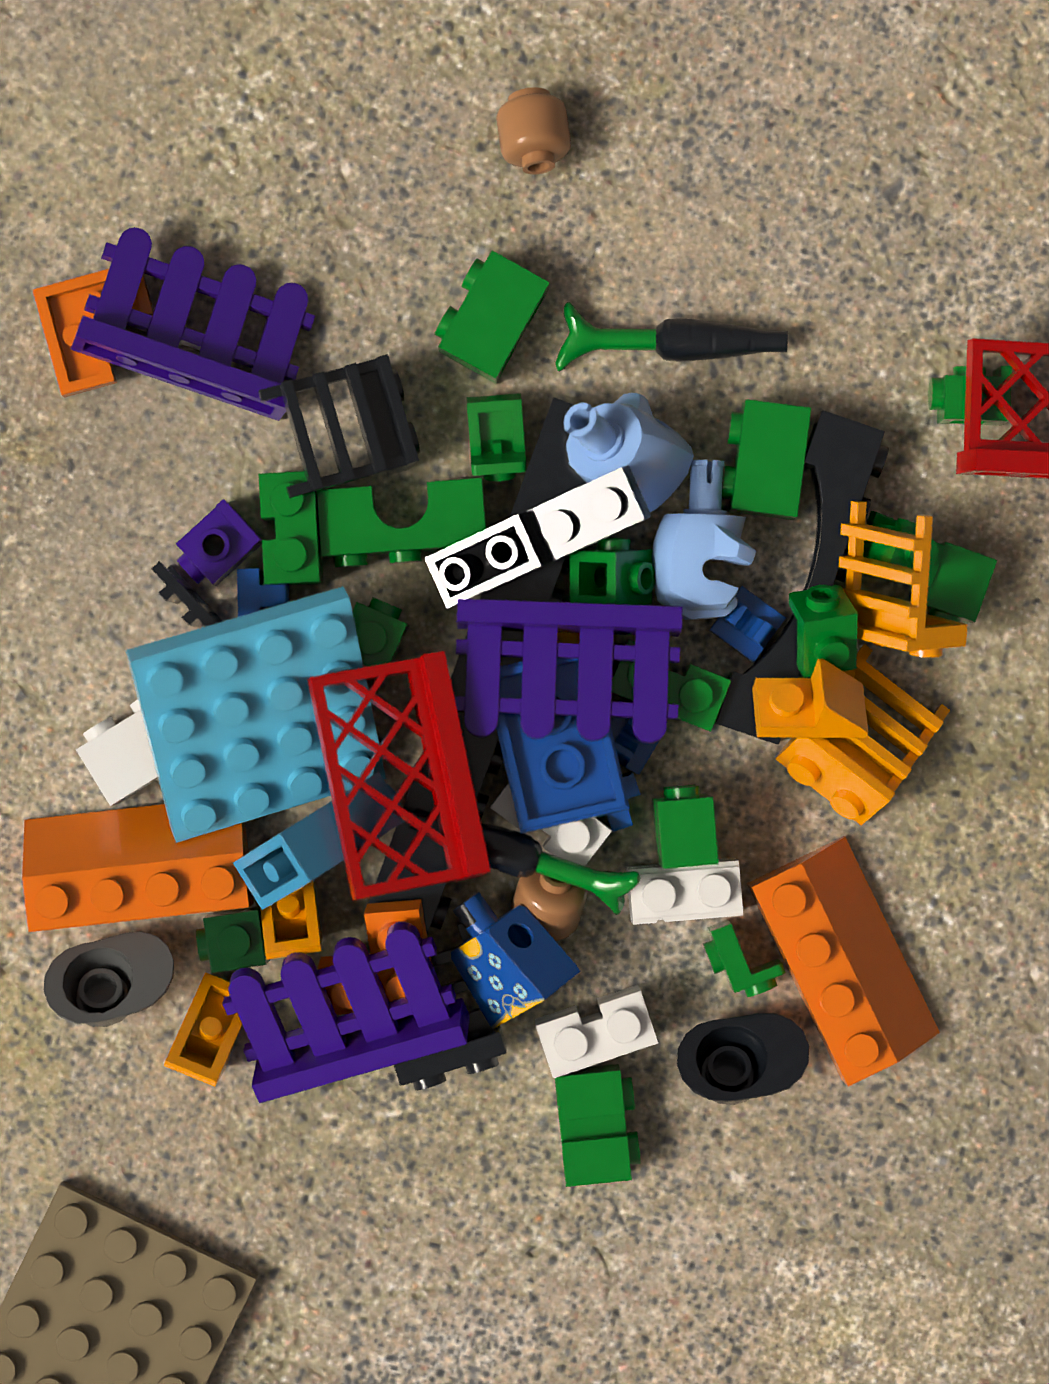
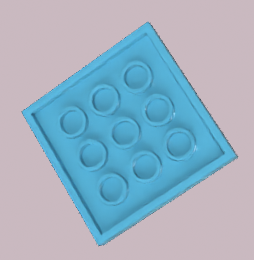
(237, 714)

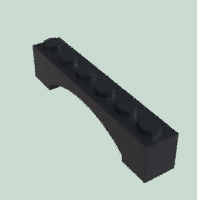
(840, 462)

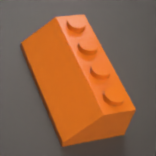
(126, 869)
(844, 961)

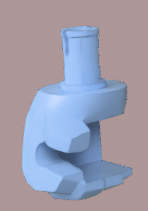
(627, 435)
(692, 538)

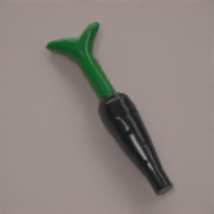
(672, 339)
(523, 856)

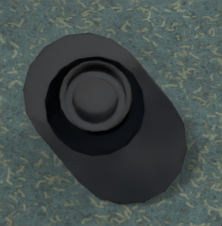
(743, 1057)

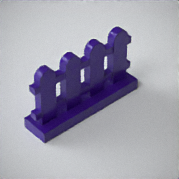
(159, 353)
(595, 653)
(355, 1043)

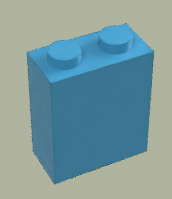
(309, 847)

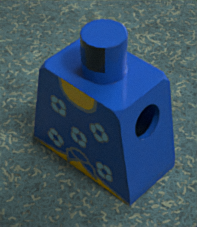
(508, 960)

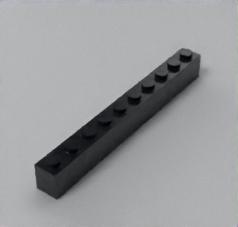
(544, 480)

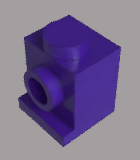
(238, 540)

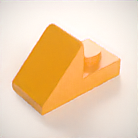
(814, 707)
(292, 924)
(206, 1034)

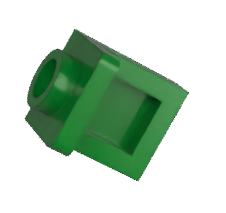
(496, 436)
(825, 628)
(726, 955)

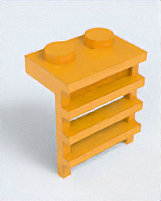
(888, 619)
(859, 772)

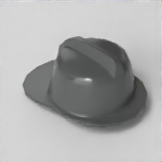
(109, 978)

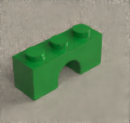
(353, 529)

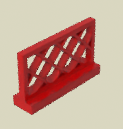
(1003, 456)
(446, 768)

